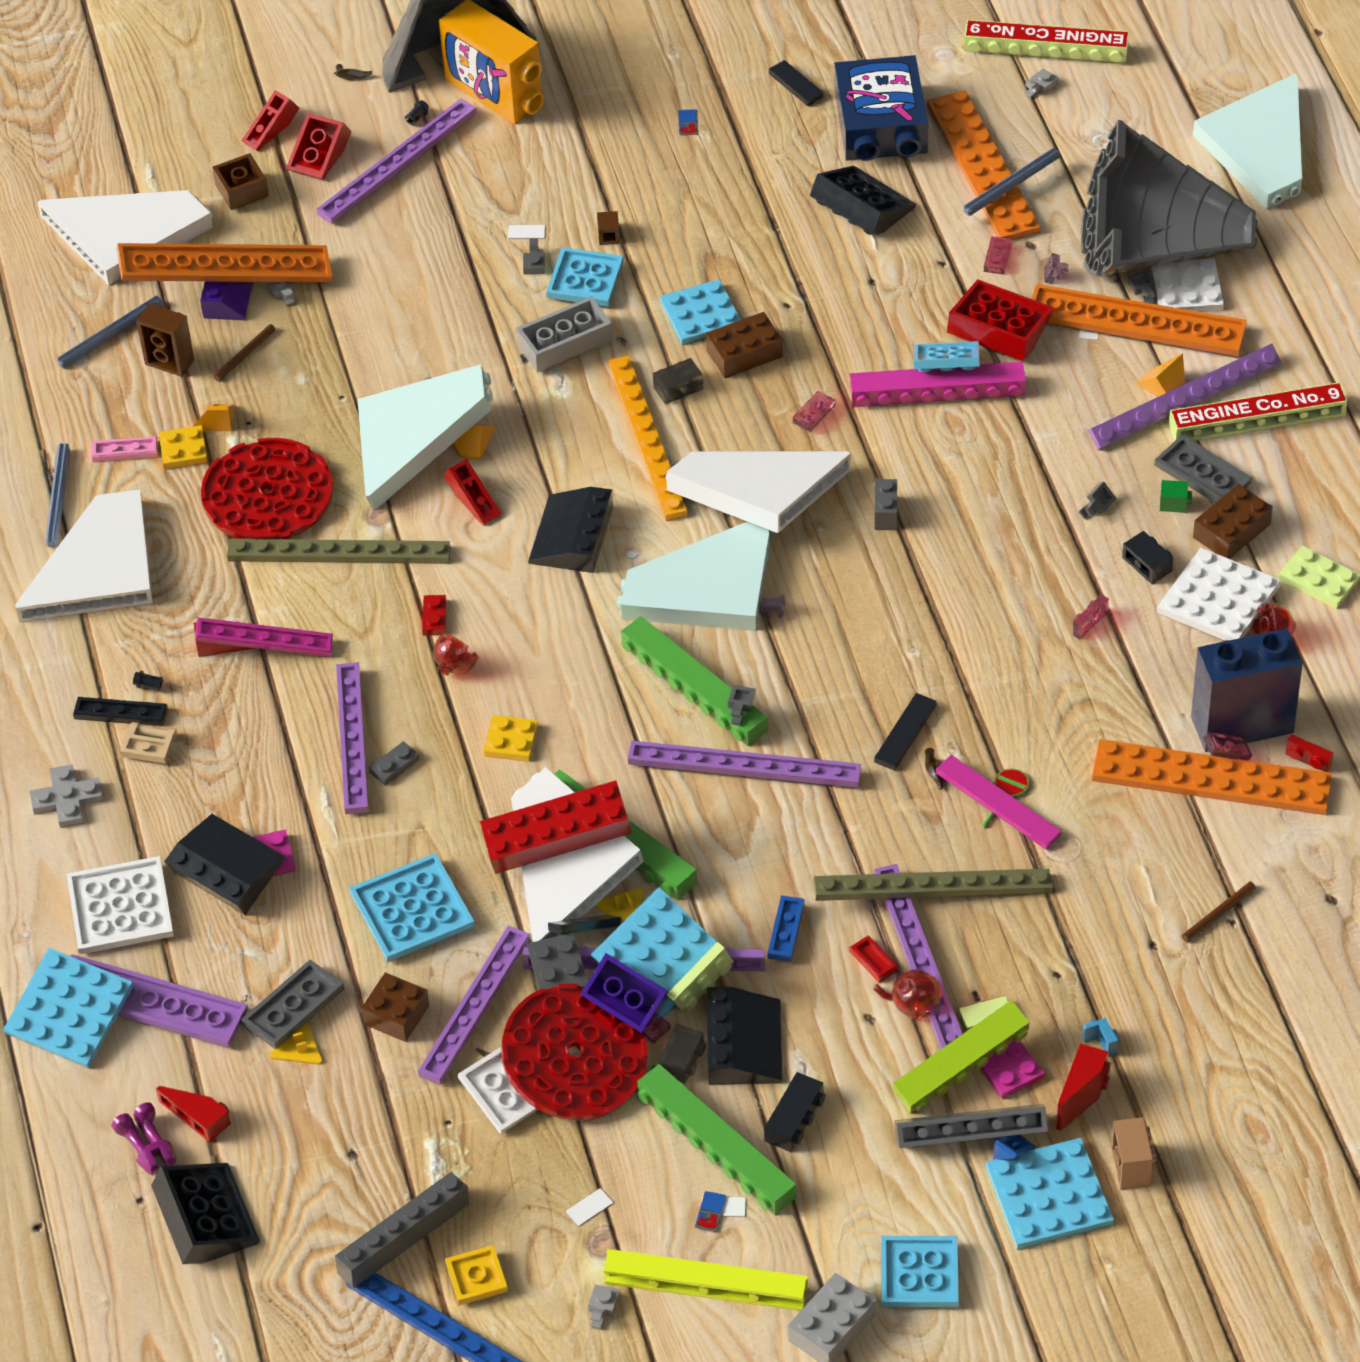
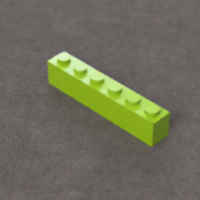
(961, 1056)

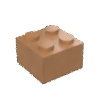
(1132, 1153)

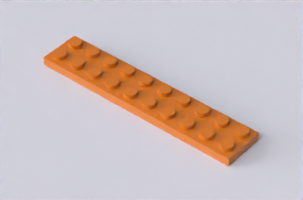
(982, 164)
(224, 262)
(1142, 320)
(1212, 777)

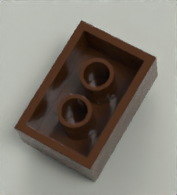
(165, 339)
(744, 344)
(1232, 522)

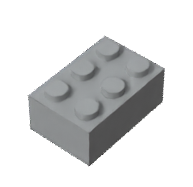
(832, 1320)

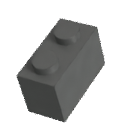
(885, 504)

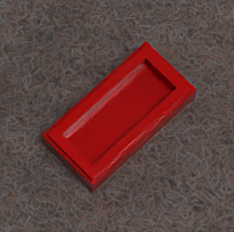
(873, 958)

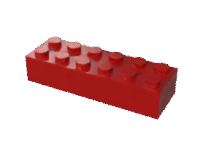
(555, 827)

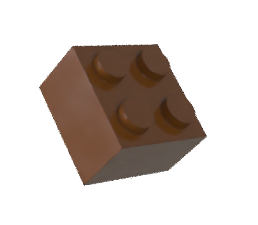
(240, 181)
(395, 1007)

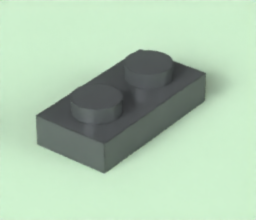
(394, 763)

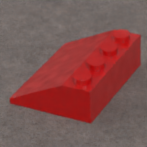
(999, 319)

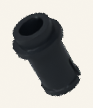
(420, 109)
(148, 681)

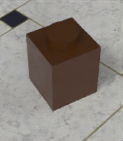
(608, 228)

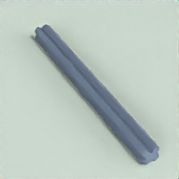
(1011, 181)
(105, 334)
(57, 495)

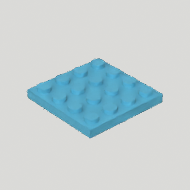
(411, 907)
(658, 942)
(68, 1007)
(1049, 1193)

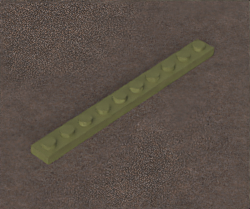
(339, 551)
(932, 884)

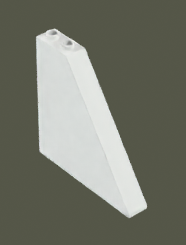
(99, 223)
(758, 485)
(97, 563)
(574, 881)

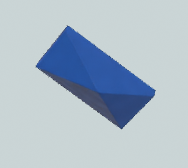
(1011, 1147)

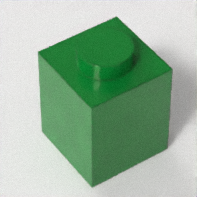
(1175, 496)

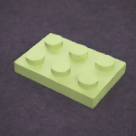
(1319, 577)
(703, 975)

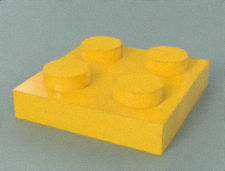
(182, 447)
(510, 738)
(476, 1275)

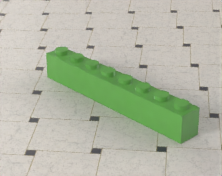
(690, 678)
(660, 863)
(716, 1139)

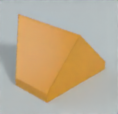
(1164, 377)
(217, 418)
(474, 441)

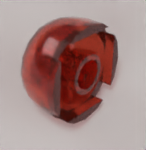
(1273, 617)
(453, 656)
(916, 993)

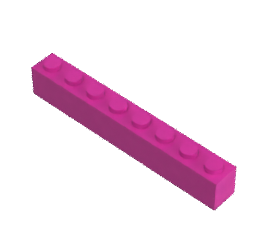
(937, 385)

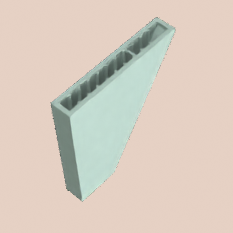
(1259, 141)
(415, 424)
(703, 583)

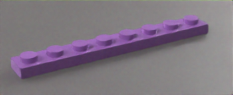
(352, 738)
(473, 1005)

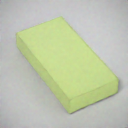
(976, 1013)

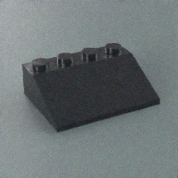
(860, 199)
(573, 529)
(225, 862)
(743, 1037)
(203, 1211)

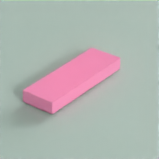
(125, 449)

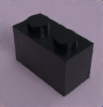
(1147, 557)

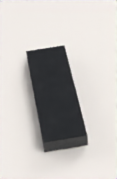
(795, 82)
(584, 924)

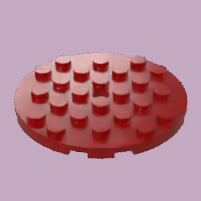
(298, 495)
(566, 1085)

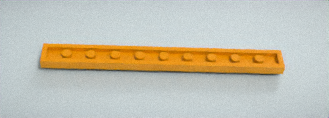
(646, 436)

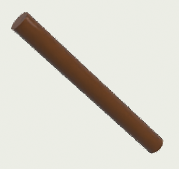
(233, 362)
(1218, 911)

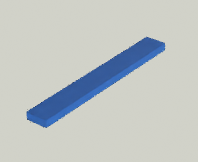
(430, 1321)

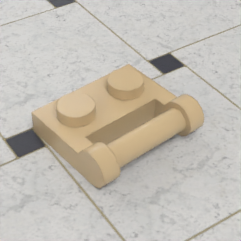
(146, 747)

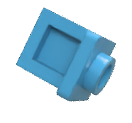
(1101, 1029)

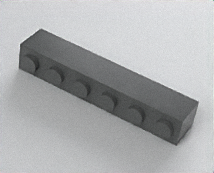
(970, 1125)
(402, 1229)

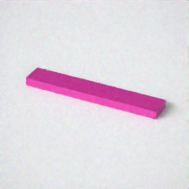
(263, 637)
(998, 802)

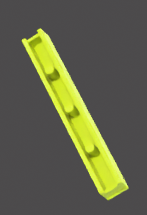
(705, 1279)

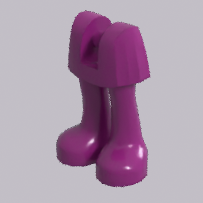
(144, 1117)

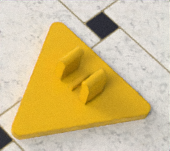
(622, 904)
(298, 1048)

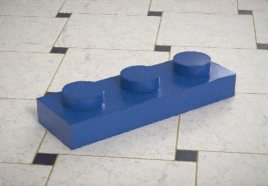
(786, 928)

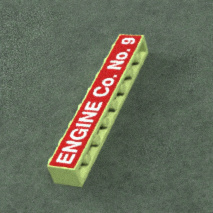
(1046, 41)
(1259, 412)

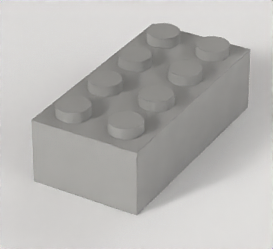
(564, 334)

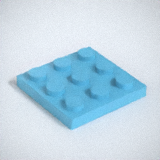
(584, 275)
(698, 310)
(946, 356)
(919, 1271)

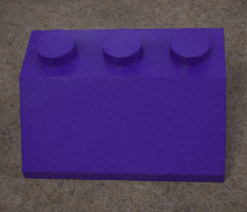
(225, 300)
(625, 993)

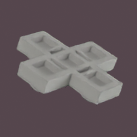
(66, 796)

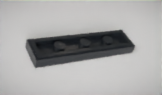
(120, 711)
(905, 731)

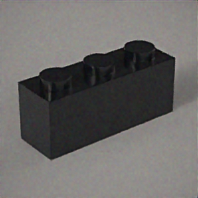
(794, 1112)

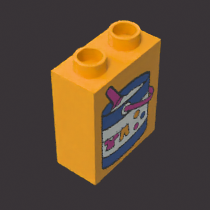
(491, 61)

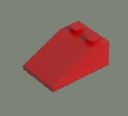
(318, 146)
(1084, 1084)

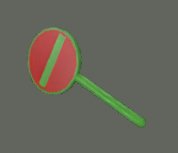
(1012, 782)

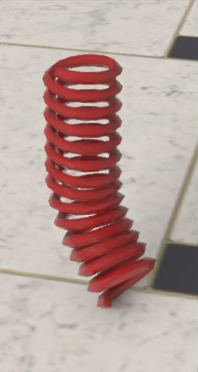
(886, 995)

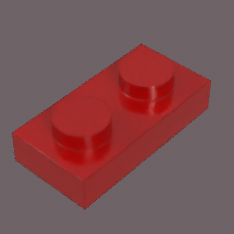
(434, 615)
(1309, 753)

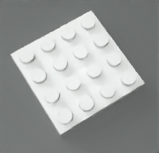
(1218, 595)
(119, 905)

